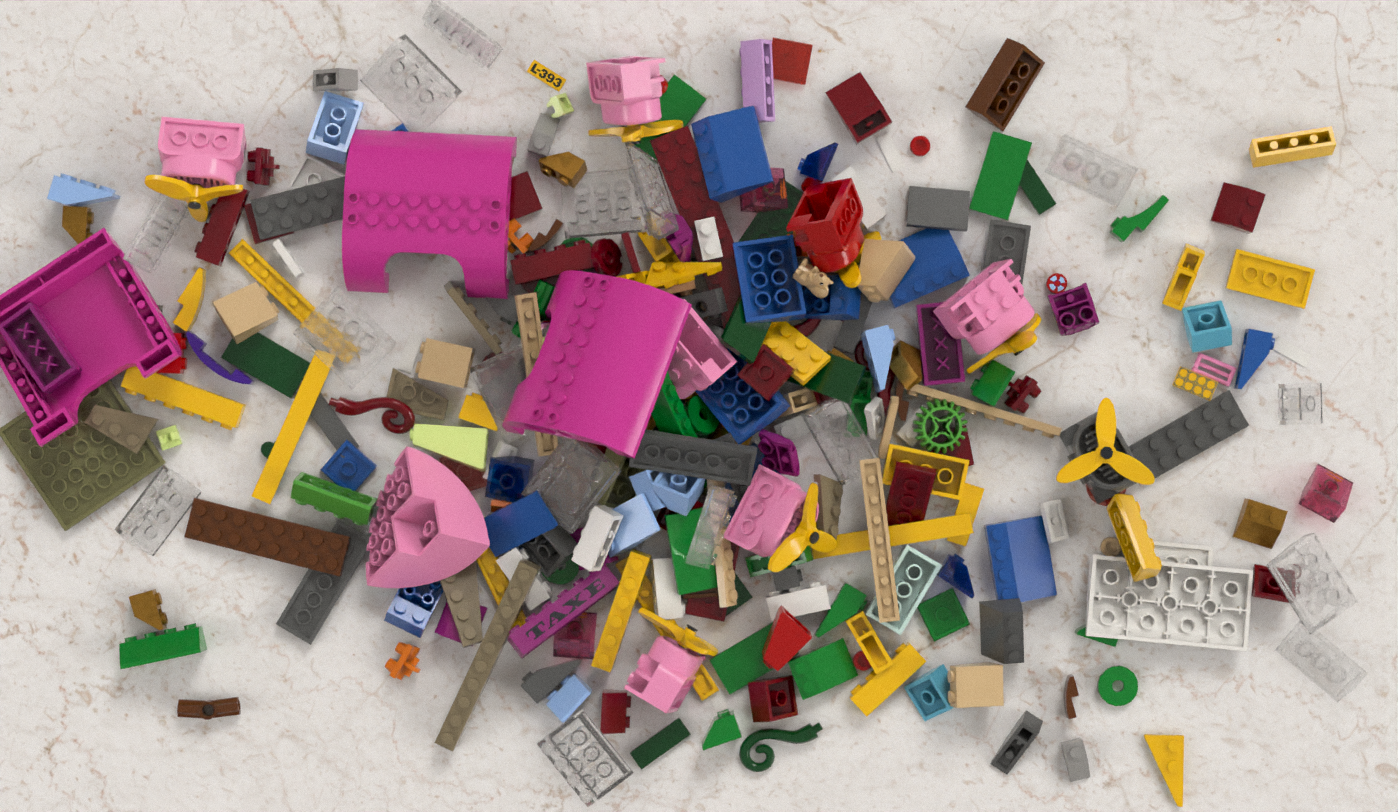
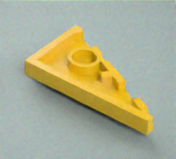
(674, 273)
(1169, 756)

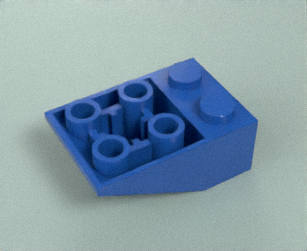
(839, 304)
(414, 607)

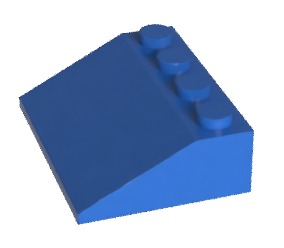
(732, 153)
(935, 265)
(766, 280)
(739, 405)
(1020, 559)

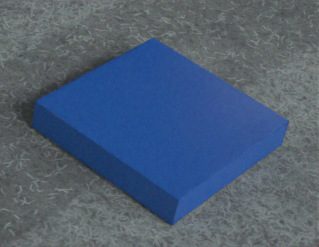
(350, 470)

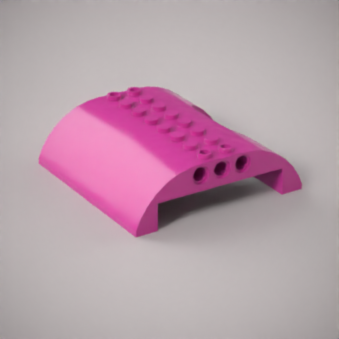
(429, 199)
(102, 319)
(599, 361)

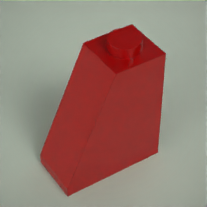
(784, 639)

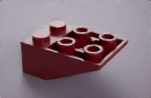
(858, 108)

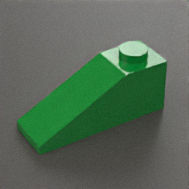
(843, 607)

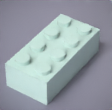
(913, 577)

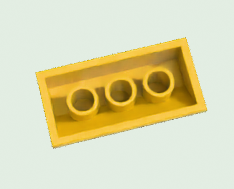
(1133, 537)

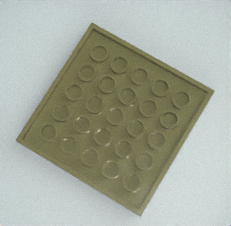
(82, 465)

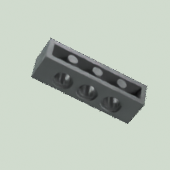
(714, 302)

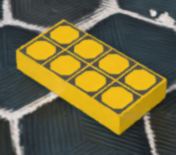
(1195, 383)

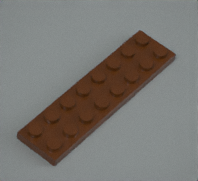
(267, 537)

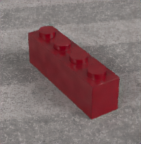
(221, 227)
(551, 263)

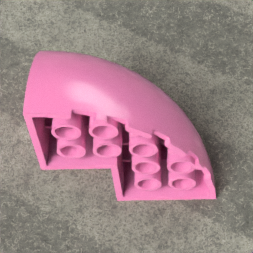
(423, 525)

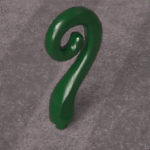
(798, 736)

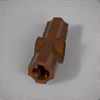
(221, 708)

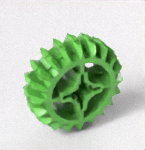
(946, 420)

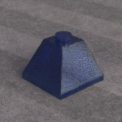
(817, 163)
(508, 477)
(956, 574)

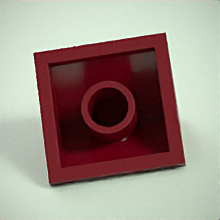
(1265, 585)

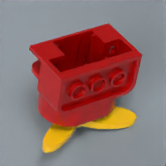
(830, 229)

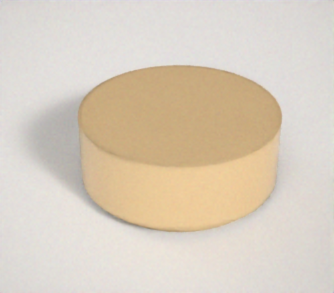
(1110, 547)

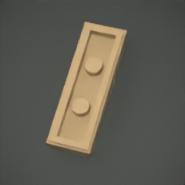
(888, 427)

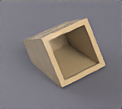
(883, 267)
(246, 311)
(445, 363)
(975, 685)

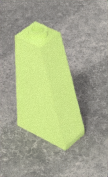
(455, 443)

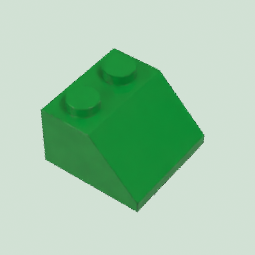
(991, 383)
(721, 730)

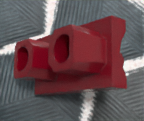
(263, 166)
(1019, 391)

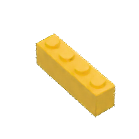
(1292, 147)
(882, 685)

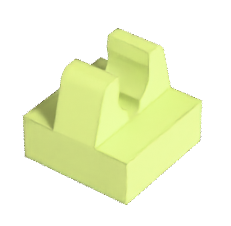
(561, 105)
(169, 437)

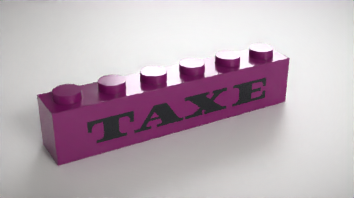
(562, 611)

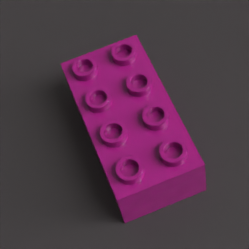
(39, 348)
(939, 352)

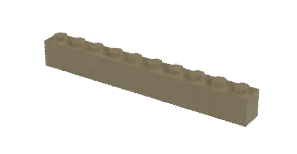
(487, 654)

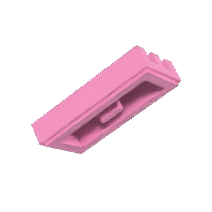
(1197, 363)

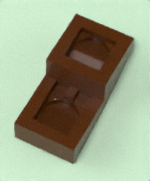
(541, 240)
(903, 405)
(1070, 691)

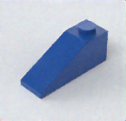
(1254, 351)

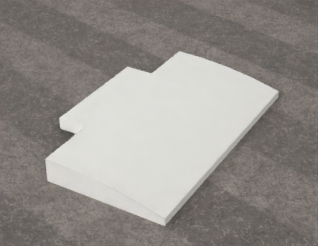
(1180, 606)

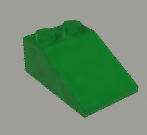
(822, 668)

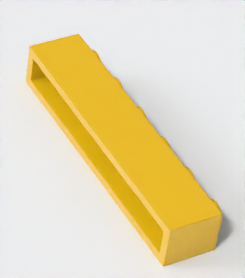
(184, 396)
(621, 610)

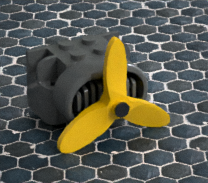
(1101, 456)

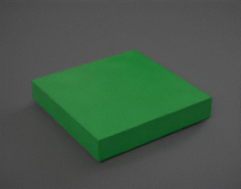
(943, 614)

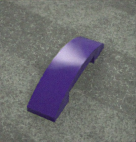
(198, 345)

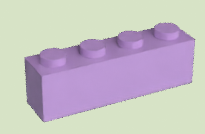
(758, 78)

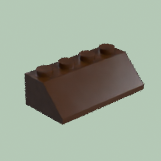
(1005, 84)

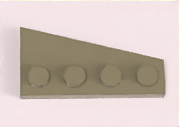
(469, 311)
(464, 604)

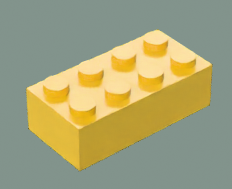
(950, 470)

